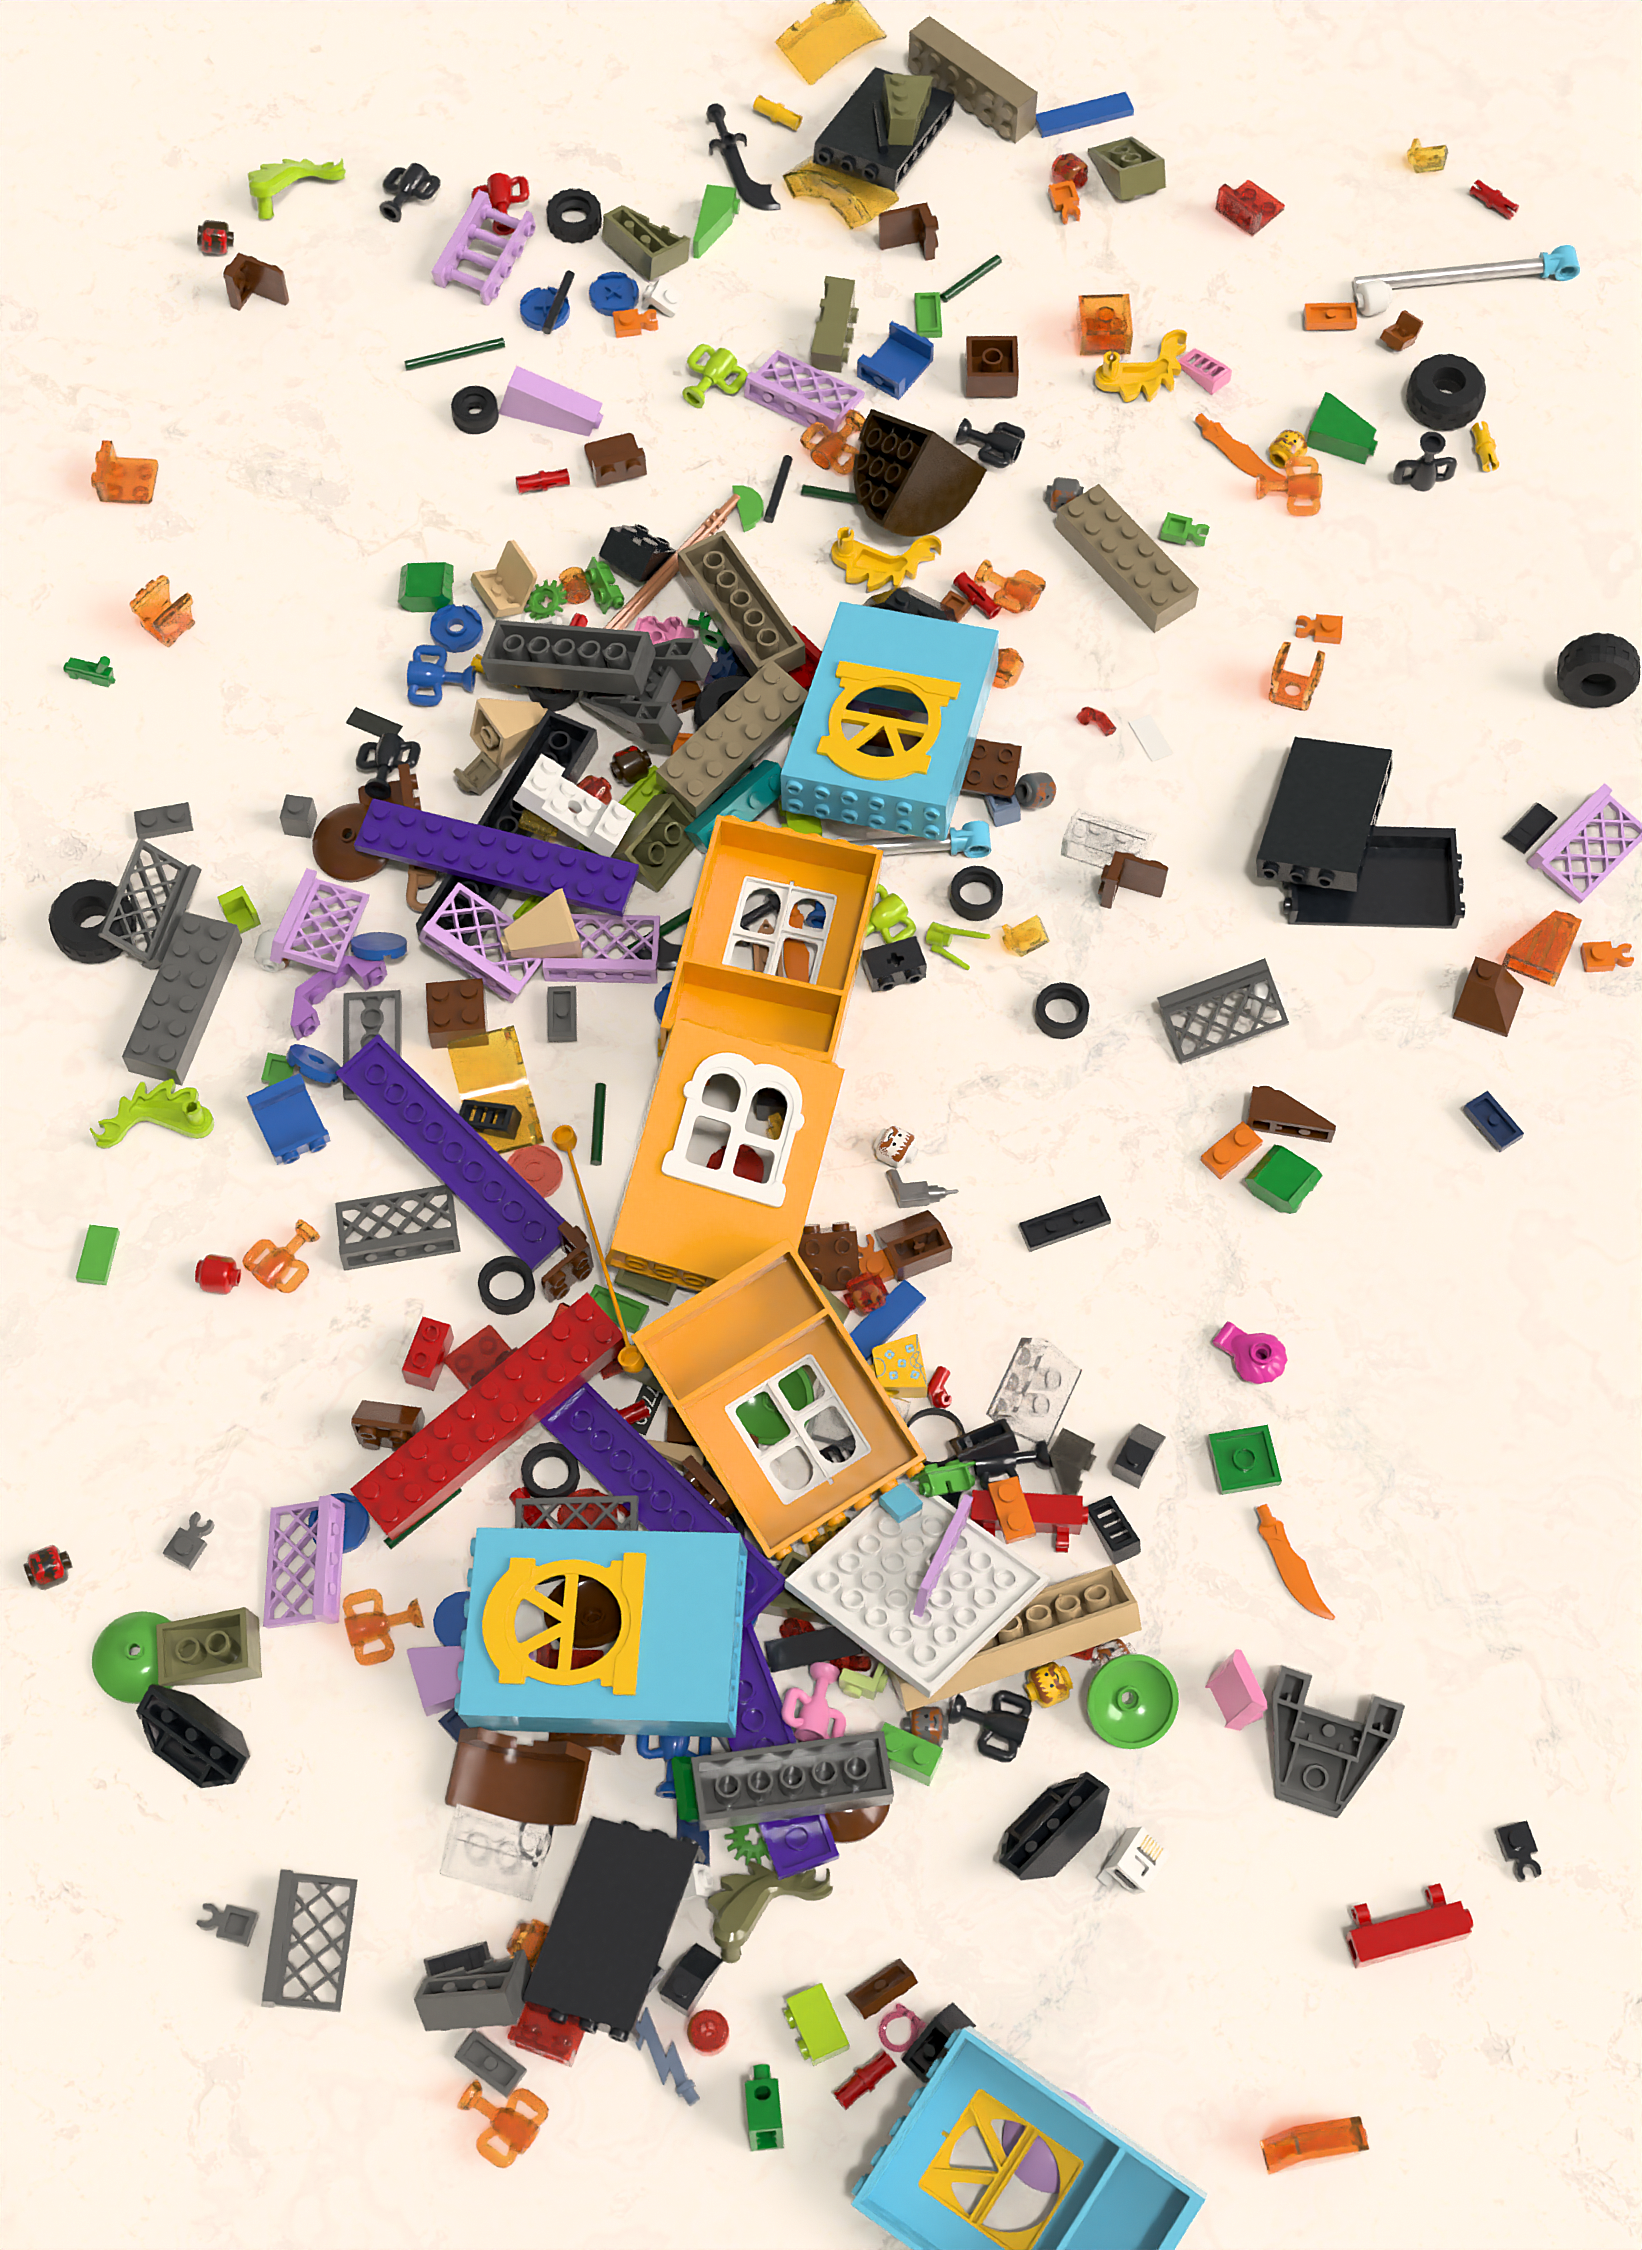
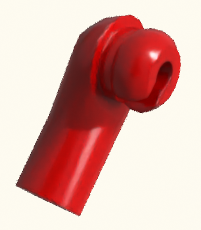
(936, 1390)

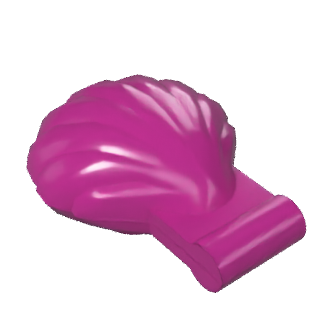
(1256, 1356)

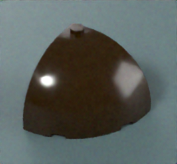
(911, 476)

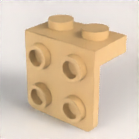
(509, 584)

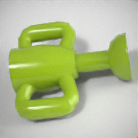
(716, 370)
(887, 914)

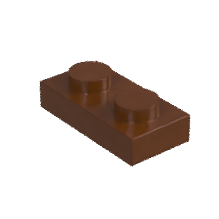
(882, 1989)

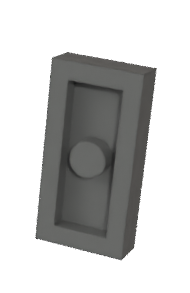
(163, 821)
(562, 1013)
(490, 2064)

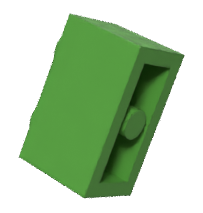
(911, 1754)

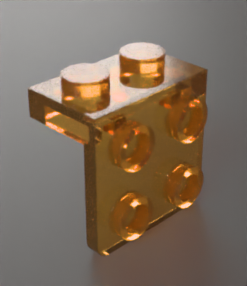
(123, 477)

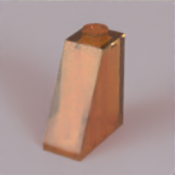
(1544, 948)
(1314, 2144)

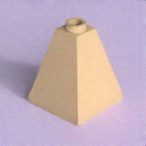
(504, 727)
(544, 931)

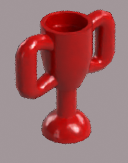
(500, 193)

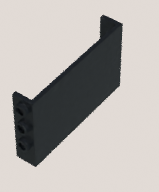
(852, 141)
(1325, 814)
(1404, 884)
(611, 1928)

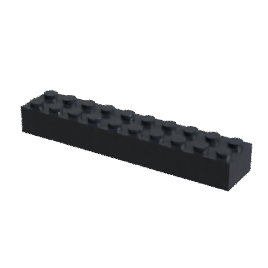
(560, 740)

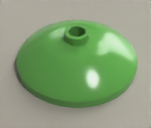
(762, 1416)
(118, 1672)
(1149, 1708)

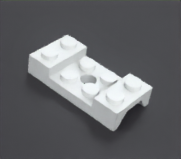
(593, 825)

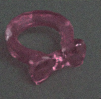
(916, 2023)

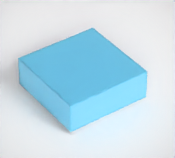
(900, 1503)

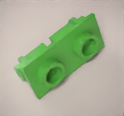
(599, 577)
(934, 1479)

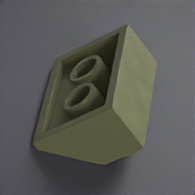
(657, 841)

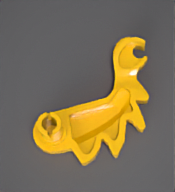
(1133, 378)
(869, 563)

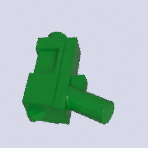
(98, 673)

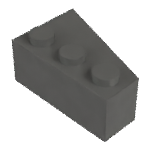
(475, 1997)

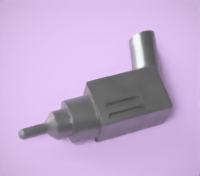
(916, 1193)

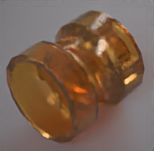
(575, 585)

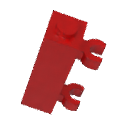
(1048, 1512)
(1408, 1933)

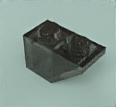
(1068, 1460)

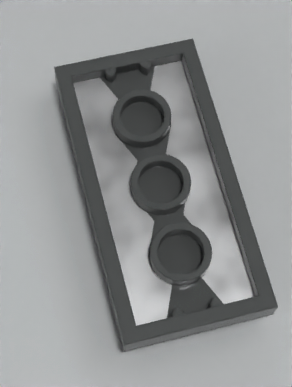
(365, 1017)

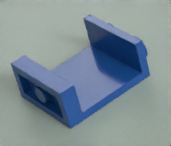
(897, 361)
(288, 1120)

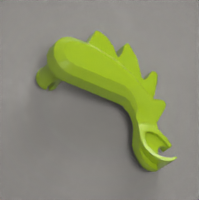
(277, 176)
(161, 1106)

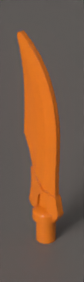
(1237, 452)
(795, 952)
(1290, 1565)

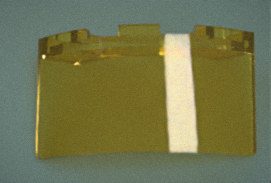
(828, 37)
(851, 197)
(490, 1070)

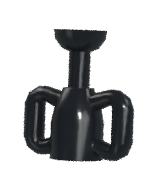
(410, 186)
(1003, 442)
(1425, 468)
(387, 758)
(1006, 1464)
(997, 1723)

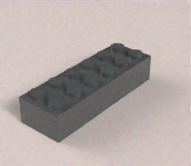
(568, 657)
(182, 998)
(791, 1780)

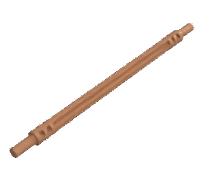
(668, 569)

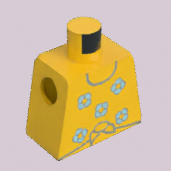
(900, 1368)

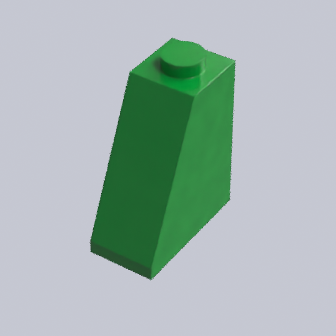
(1341, 431)

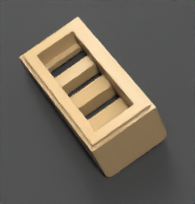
(677, 1453)

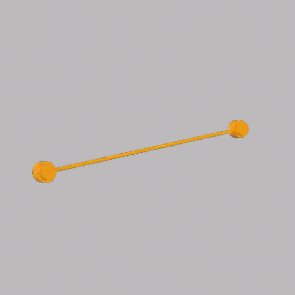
(630, 1356)

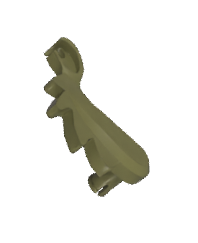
(747, 1899)

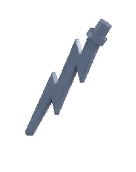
(665, 2063)

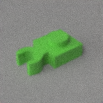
(1180, 528)
(276, 1069)

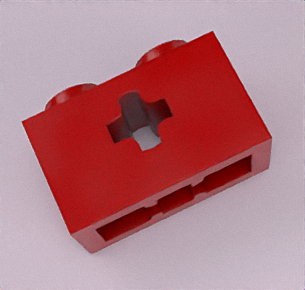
(427, 1353)

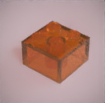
(1104, 324)

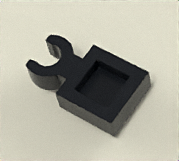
(1518, 1845)

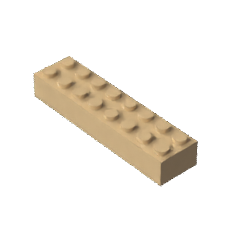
(1049, 1627)

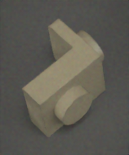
(478, 774)

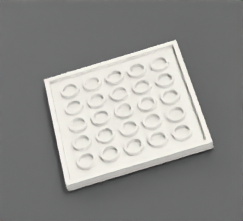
(871, 1580)

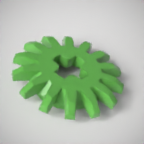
(538, 596)
(745, 1847)

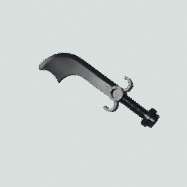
(752, 192)
(669, 953)

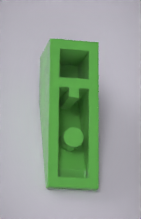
(715, 216)

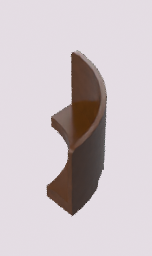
(517, 1780)

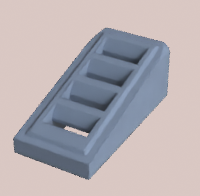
(1003, 813)

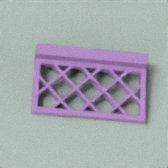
(795, 404)
(1568, 833)
(299, 917)
(466, 956)
(607, 969)
(942, 1555)
(325, 1561)

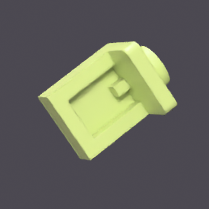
(859, 1685)

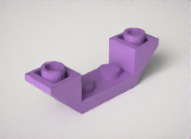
(314, 990)

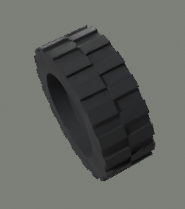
(574, 231)

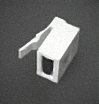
(1135, 1861)

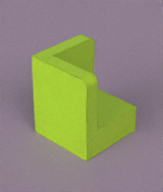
(239, 909)

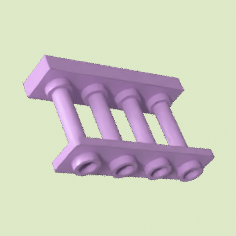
(469, 230)

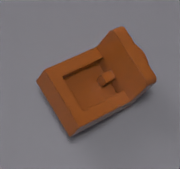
(1403, 332)

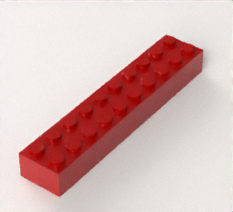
(490, 1417)

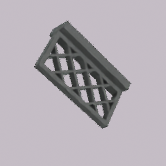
(172, 909)
(1218, 987)
(399, 1245)
(583, 1502)
(281, 1937)

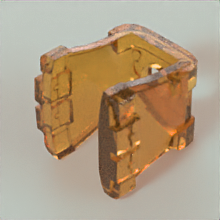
(159, 615)
(1282, 679)

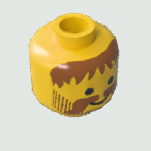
(1286, 445)
(1048, 1685)

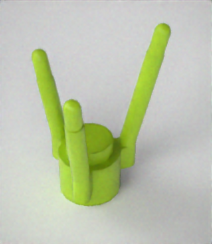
(942, 935)

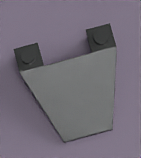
(651, 713)
(1321, 1754)

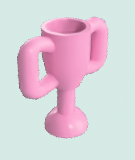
(815, 1713)

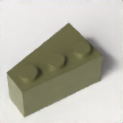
(835, 325)

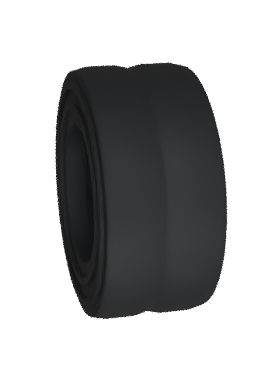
(479, 422)

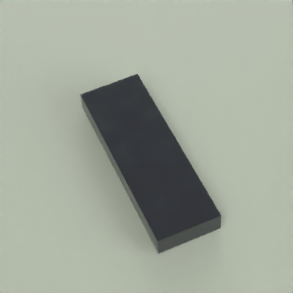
(1064, 1223)
(810, 1648)

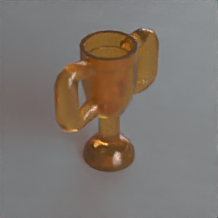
(831, 447)
(1296, 486)
(1021, 590)
(280, 1260)
(375, 1625)
(506, 2123)

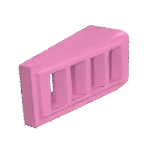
(1205, 379)

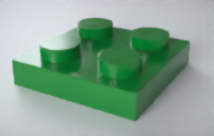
(1244, 1459)

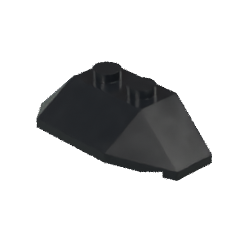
(911, 602)
(192, 1737)
(1054, 1828)

